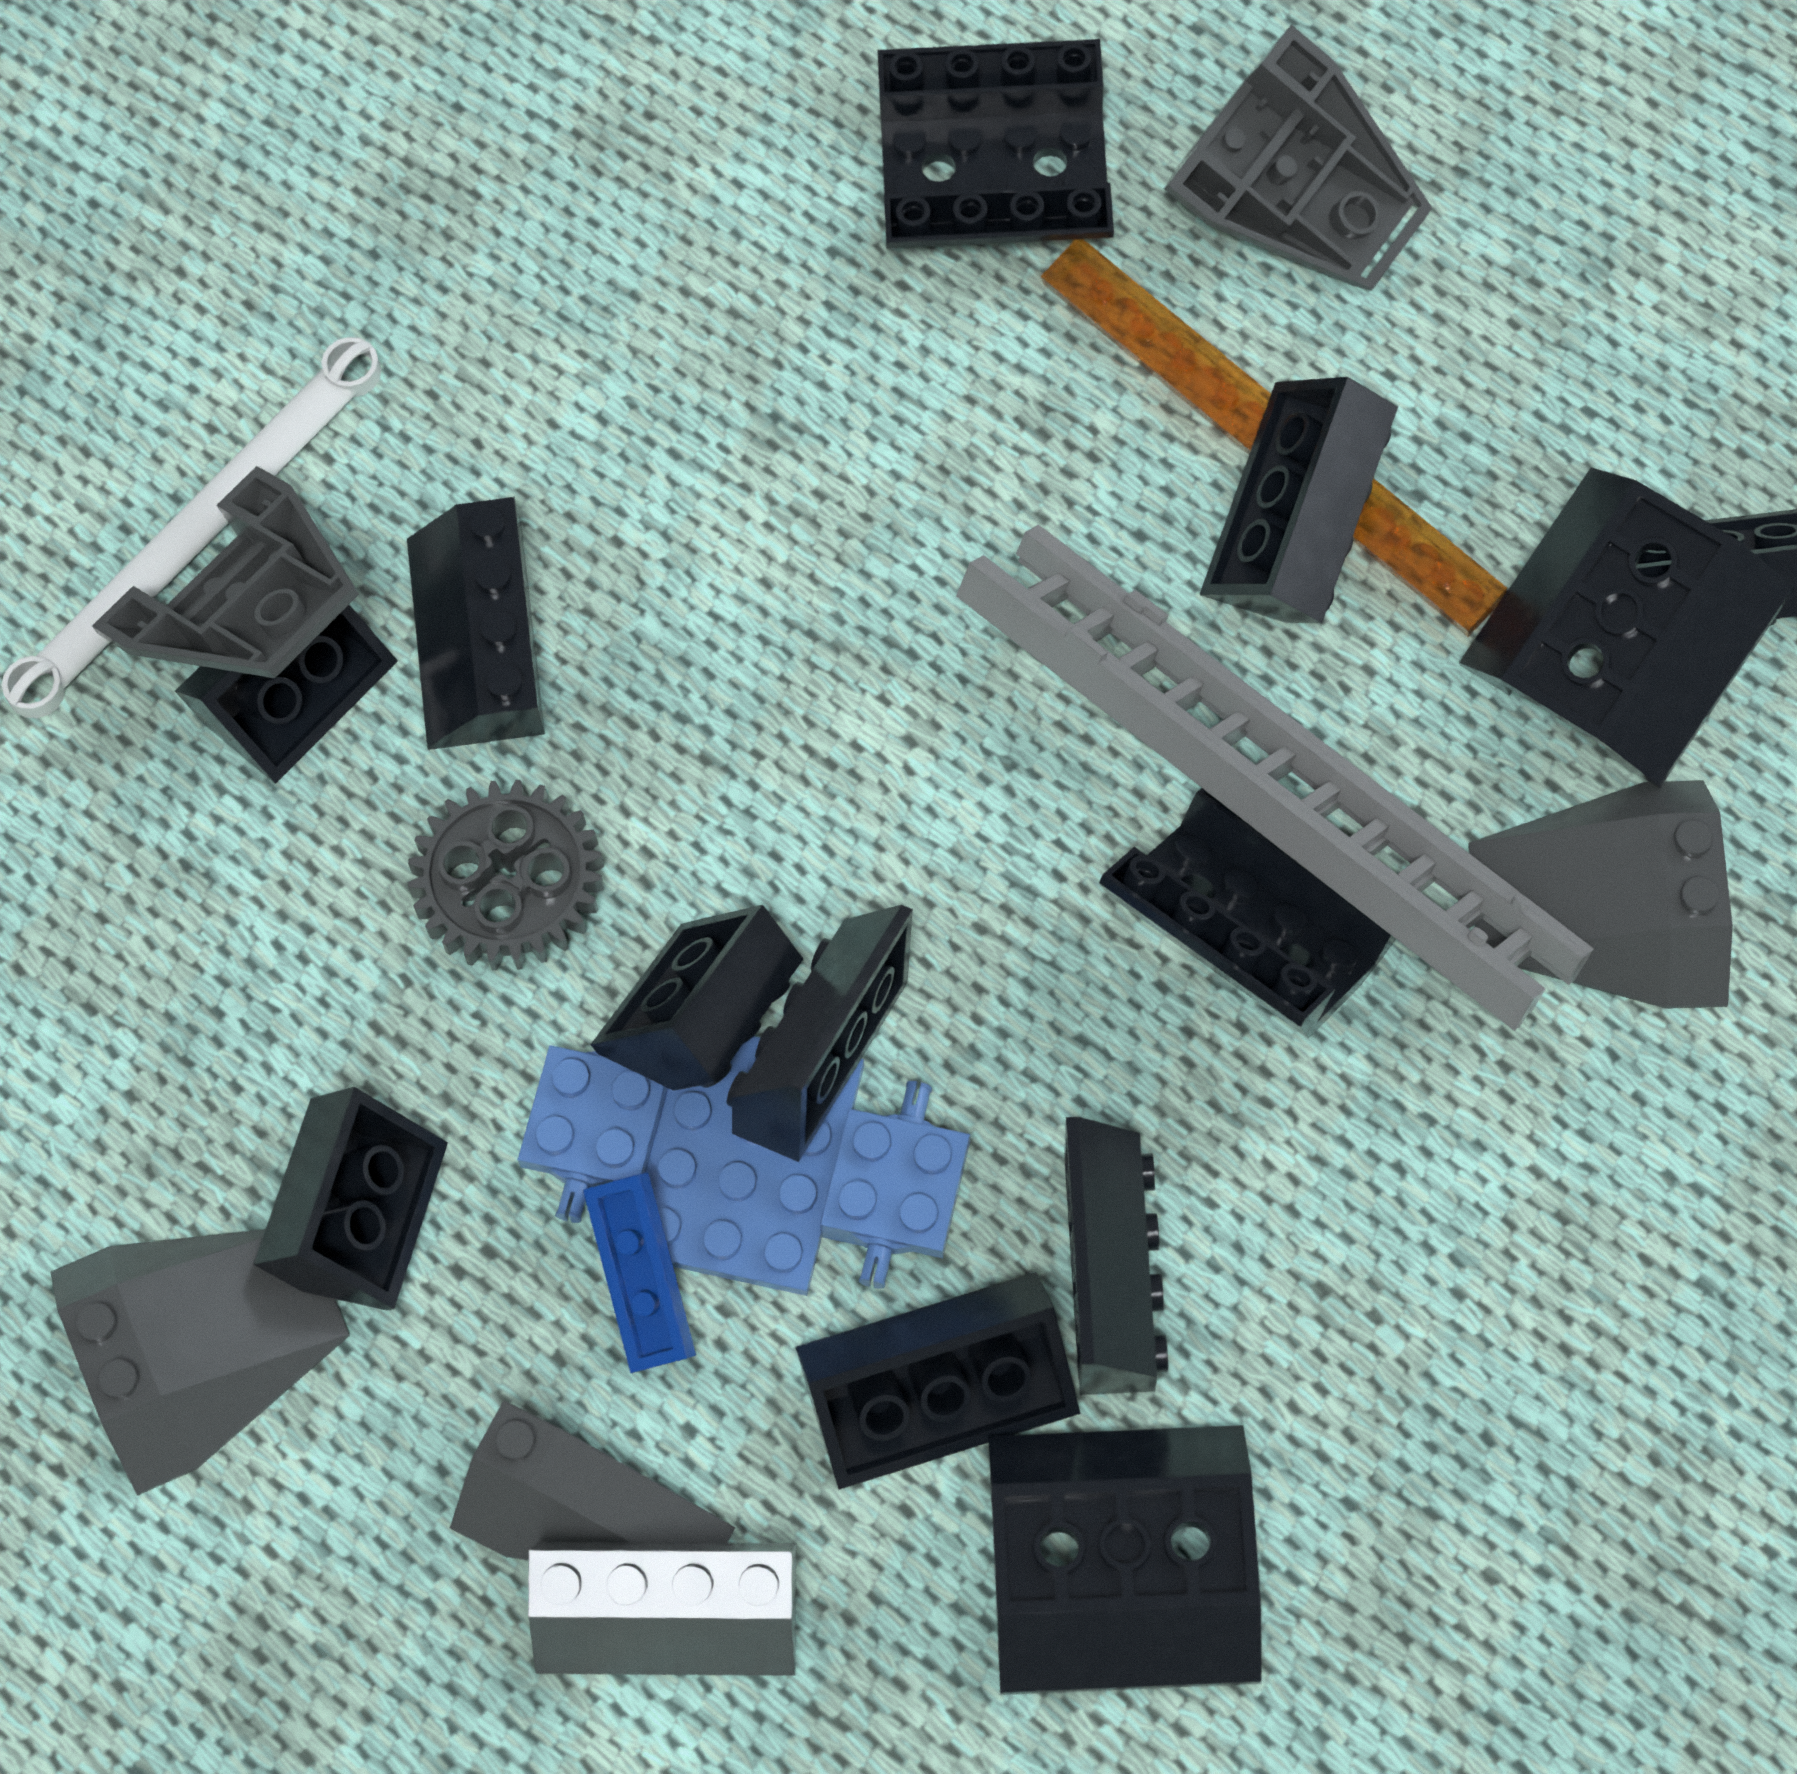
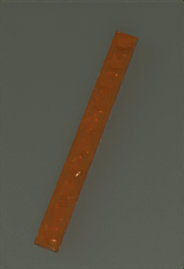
(1236, 405)

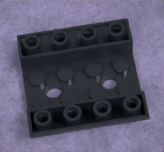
(991, 120)
(1663, 639)
(1251, 914)
(1127, 1603)

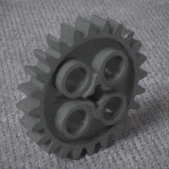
(540, 911)

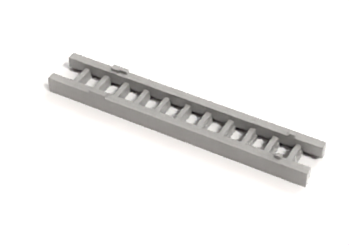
(1253, 790)

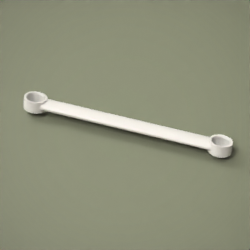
(194, 525)

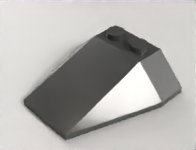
(1302, 168)
(253, 601)
(1635, 882)
(187, 1345)

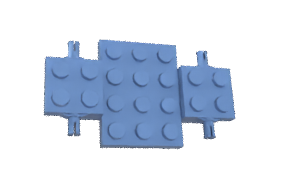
(733, 1203)

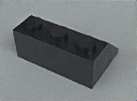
(285, 716)
(701, 999)
(351, 1200)

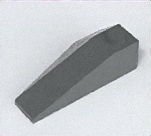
(549, 1486)

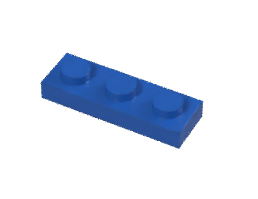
(639, 1272)

